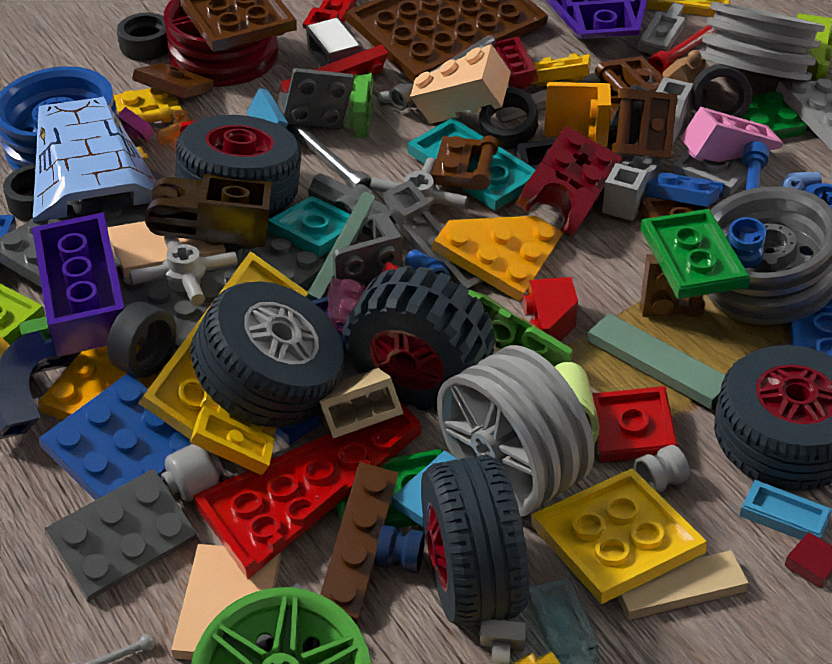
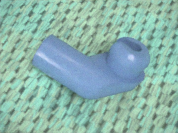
(801, 179)

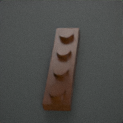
(358, 538)

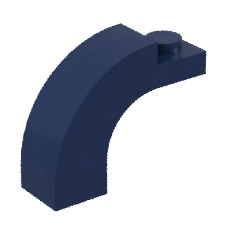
(17, 363)

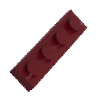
(518, 62)

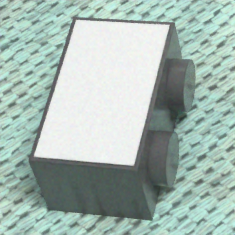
(331, 41)

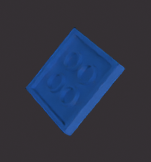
(112, 439)

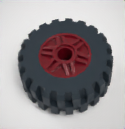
(417, 332)

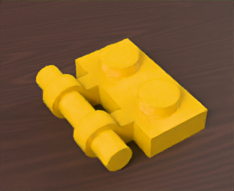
(571, 68)
(148, 104)
(232, 437)

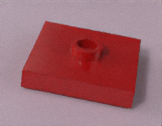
(633, 423)

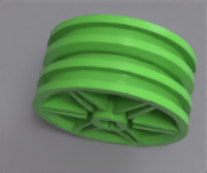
(290, 619)

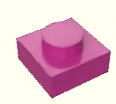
(134, 125)

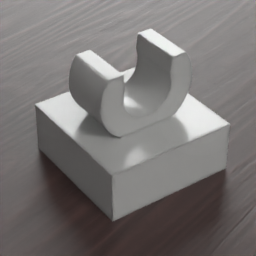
(502, 638)

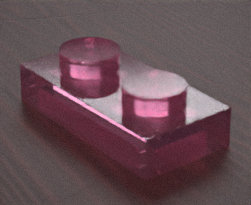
(342, 299)

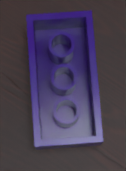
(78, 282)

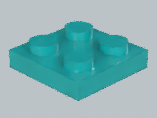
(310, 225)

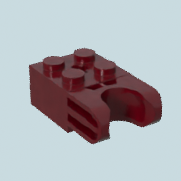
(569, 178)

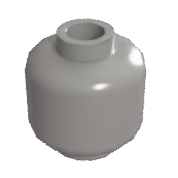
(191, 471)

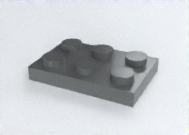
(120, 534)

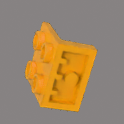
(580, 107)

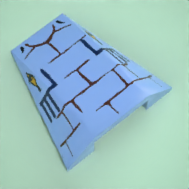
(85, 156)

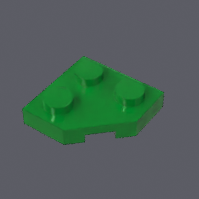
(776, 114)

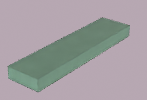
(346, 238)
(657, 359)

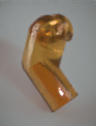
(172, 132)

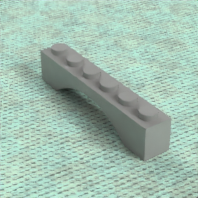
(629, 179)

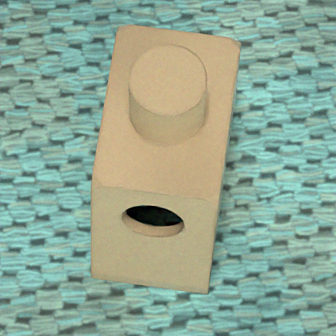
(360, 402)

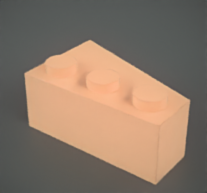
(462, 85)

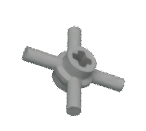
(424, 182)
(183, 269)

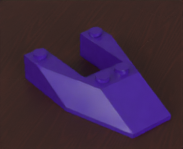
(599, 17)

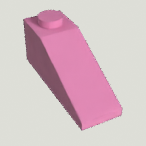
(723, 136)

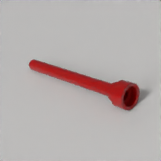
(662, 59)

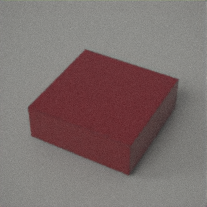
(811, 560)

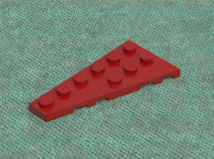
(266, 512)

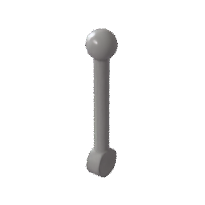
(145, 643)

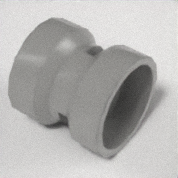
(664, 468)

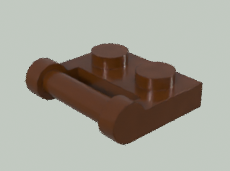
(632, 70)
(655, 123)
(455, 159)
(659, 298)

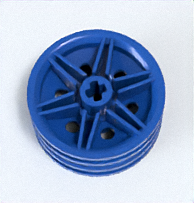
(44, 87)

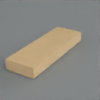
(686, 585)

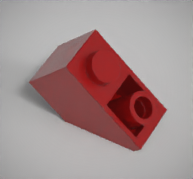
(552, 305)

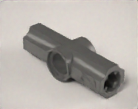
(344, 197)

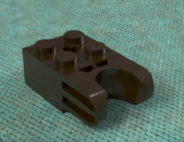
(211, 210)

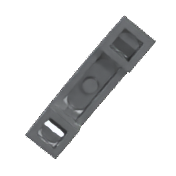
(420, 228)

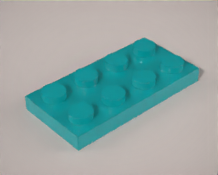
(507, 171)

